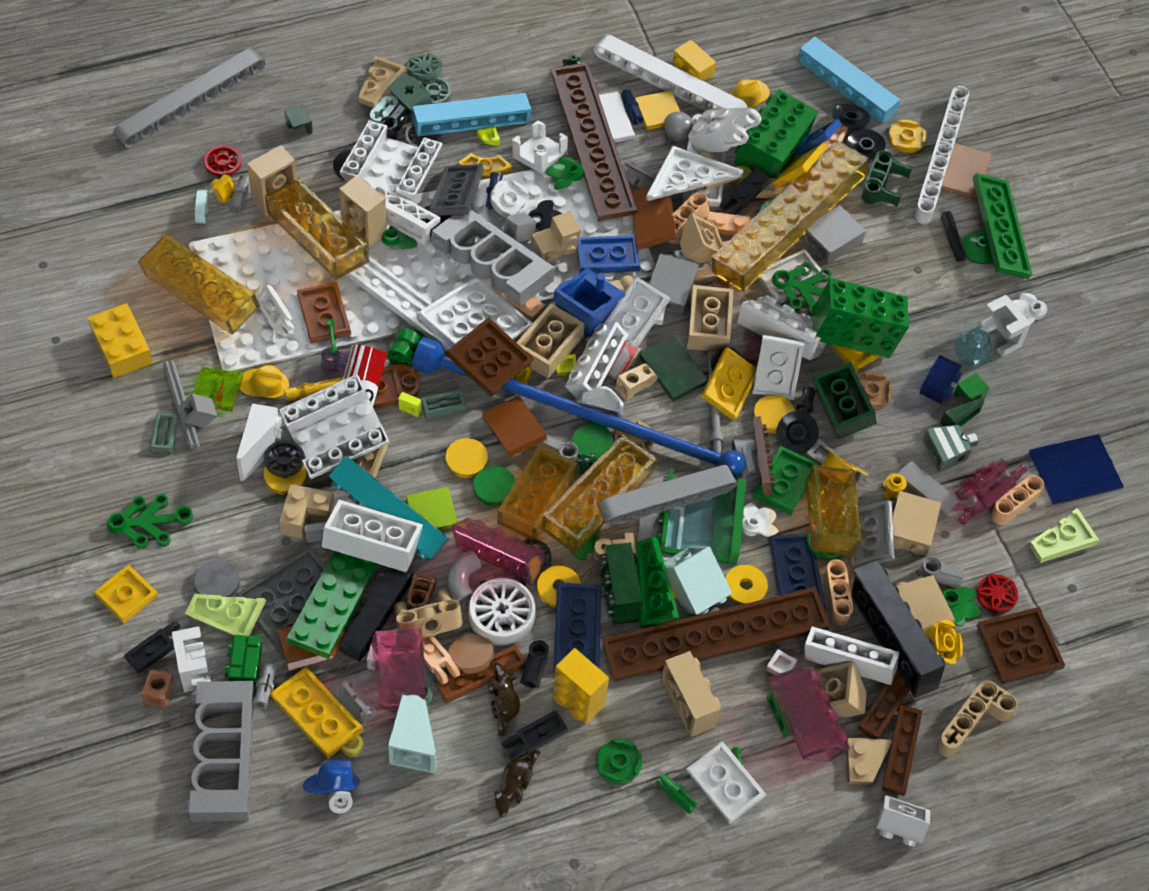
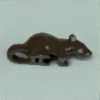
(506, 700)
(514, 778)

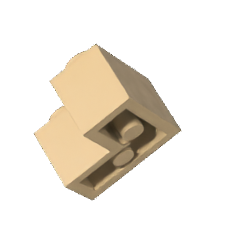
(557, 240)
(304, 505)

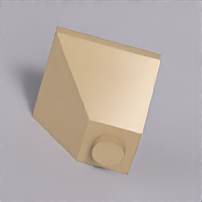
(700, 240)
(844, 689)

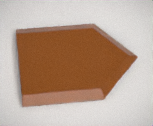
(300, 658)

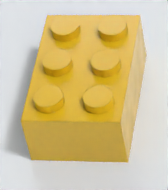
(120, 340)
(580, 686)

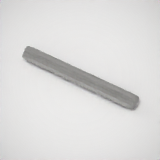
(179, 398)

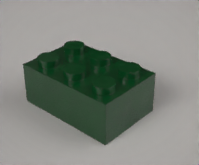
(844, 400)
(621, 583)

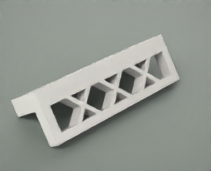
(407, 222)

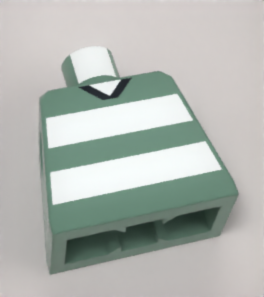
(949, 445)

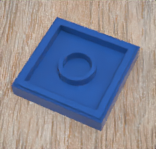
(818, 137)

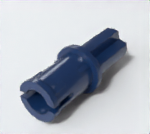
(631, 106)
(494, 179)

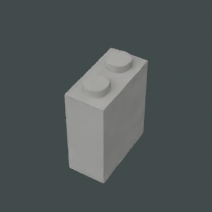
(834, 234)
(676, 280)

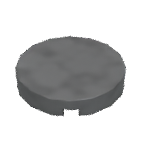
(217, 579)

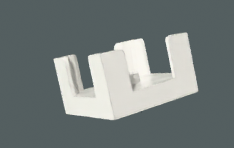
(539, 150)
(1008, 322)
(189, 658)

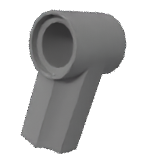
(560, 448)
(748, 450)
(942, 572)

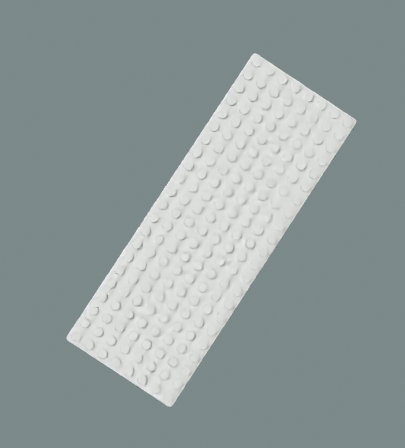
(275, 259)

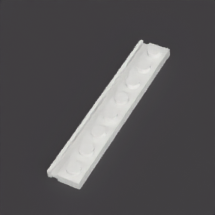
(394, 295)

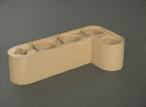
(969, 719)

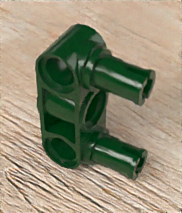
(874, 187)

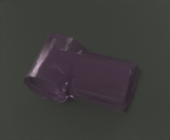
(339, 360)

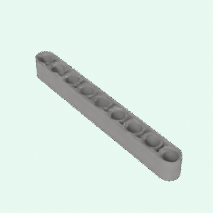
(189, 98)

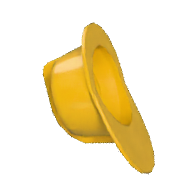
(751, 92)
(264, 382)
(834, 461)

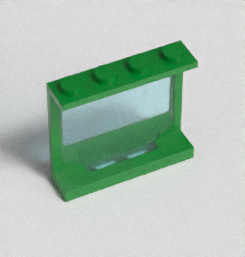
(706, 523)

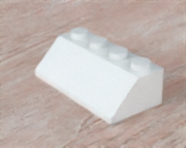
(371, 535)

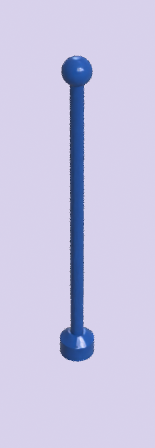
(431, 357)

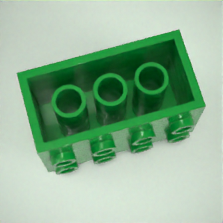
(781, 130)
(860, 318)

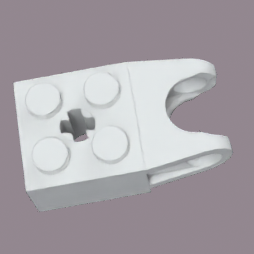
(722, 129)

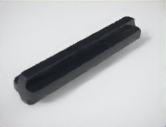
(953, 236)

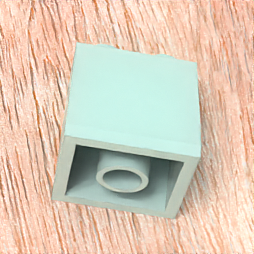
(697, 579)
(411, 737)

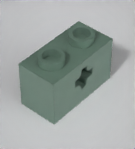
(408, 92)

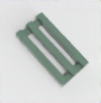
(444, 407)
(162, 447)

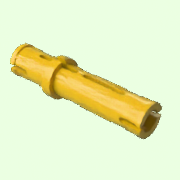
(308, 389)

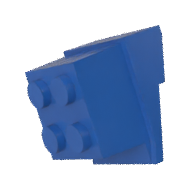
(588, 298)

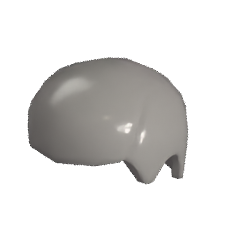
(678, 126)

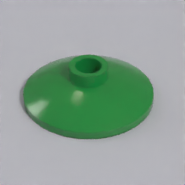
(977, 247)

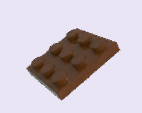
(489, 357)
(1020, 645)

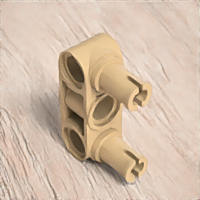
(430, 618)

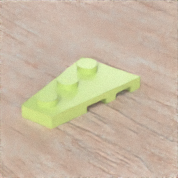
(1065, 538)
(226, 614)

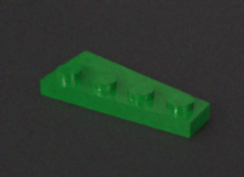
(654, 584)

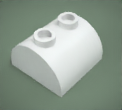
(903, 820)

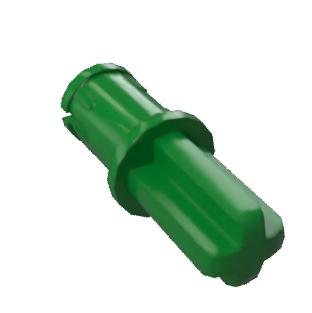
(676, 793)

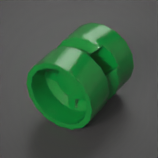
(403, 347)

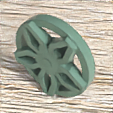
(424, 65)
(436, 90)

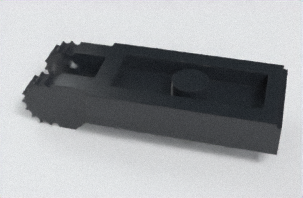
(746, 191)
(152, 648)
(536, 734)

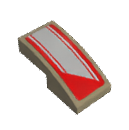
(624, 360)

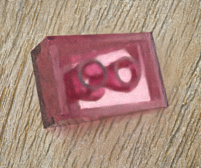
(398, 665)

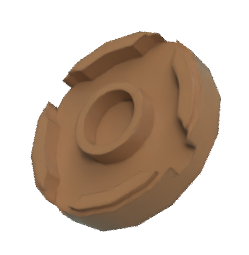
(877, 389)
(471, 653)

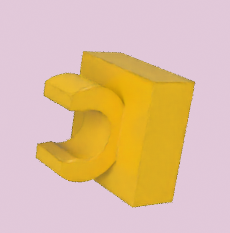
(223, 188)

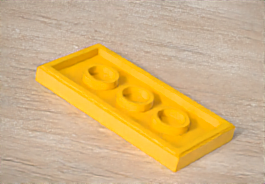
(316, 712)

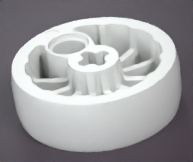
(509, 608)

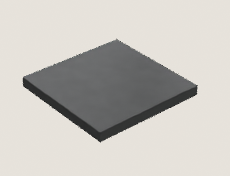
(286, 593)

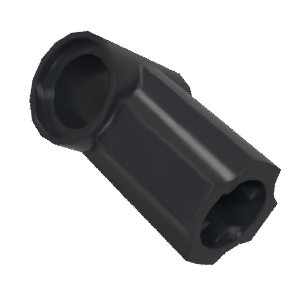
(396, 120)
(535, 665)

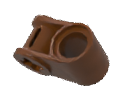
(420, 591)

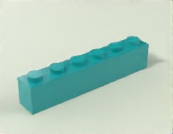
(375, 496)

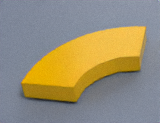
(491, 165)

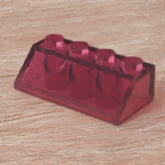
(499, 549)
(809, 714)

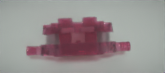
(977, 490)

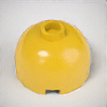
(945, 640)

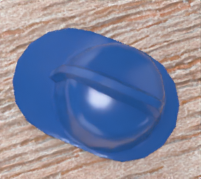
(332, 777)

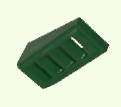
(962, 413)

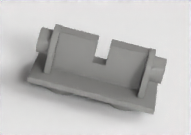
(633, 173)
(355, 702)

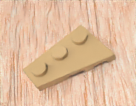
(380, 77)

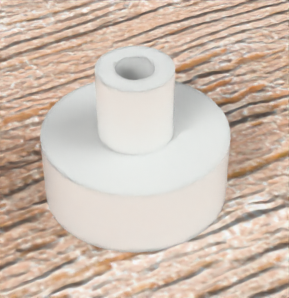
(340, 801)

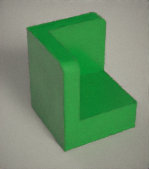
(972, 387)

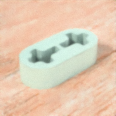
(380, 108)
(201, 206)

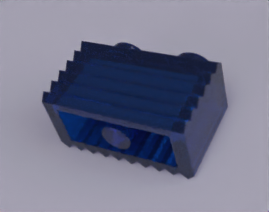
(940, 379)

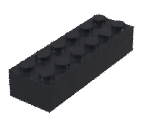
(897, 628)

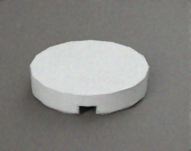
(509, 198)

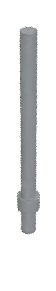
(716, 435)

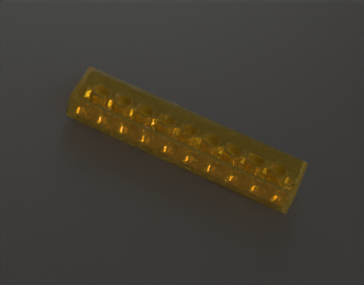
(789, 216)

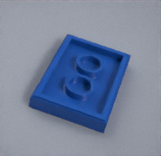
(608, 254)

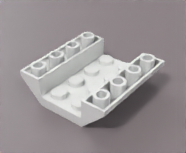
(389, 161)
(780, 323)
(334, 425)

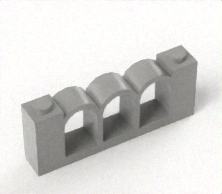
(517, 288)
(222, 804)

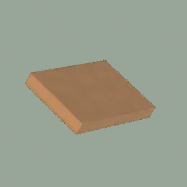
(962, 167)

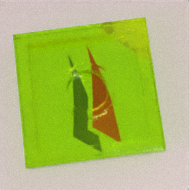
(220, 386)

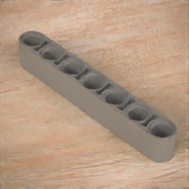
(666, 495)

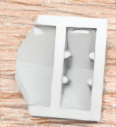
(603, 399)

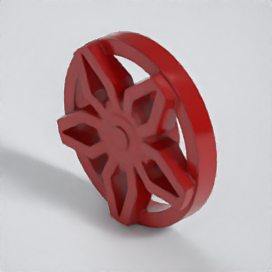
(222, 161)
(997, 593)

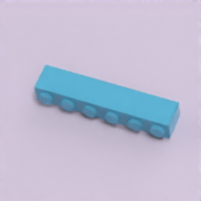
(848, 80)
(471, 114)

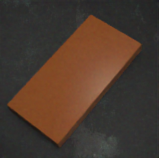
(653, 220)

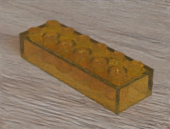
(317, 229)
(199, 284)
(576, 513)

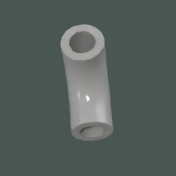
(459, 577)

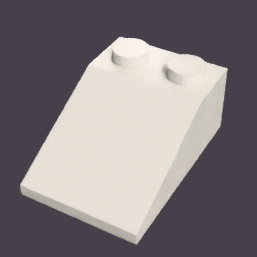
(260, 432)

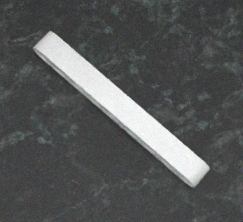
(664, 75)
(941, 155)

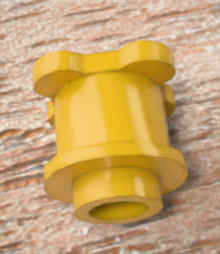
(893, 484)

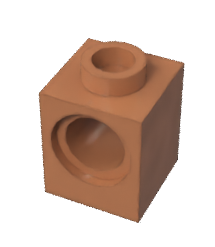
(158, 697)

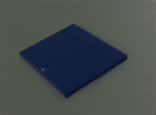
(1076, 469)

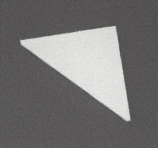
(689, 171)

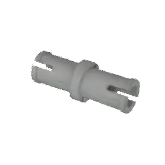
(240, 193)
(264, 686)

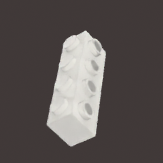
(596, 358)
(835, 649)

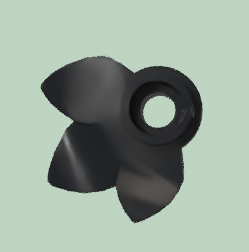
(545, 213)

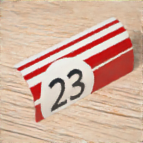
(368, 365)

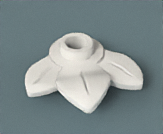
(1027, 305)
(758, 521)

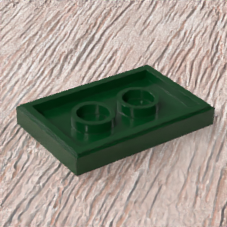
(674, 368)

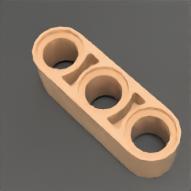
(697, 205)
(1020, 492)
(835, 601)

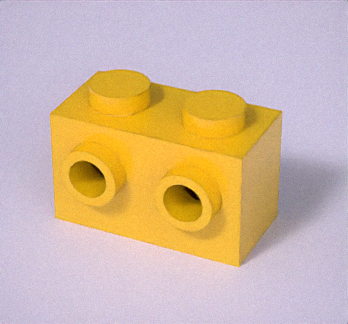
(694, 61)

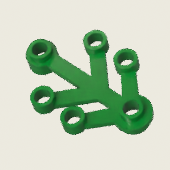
(805, 287)
(147, 520)

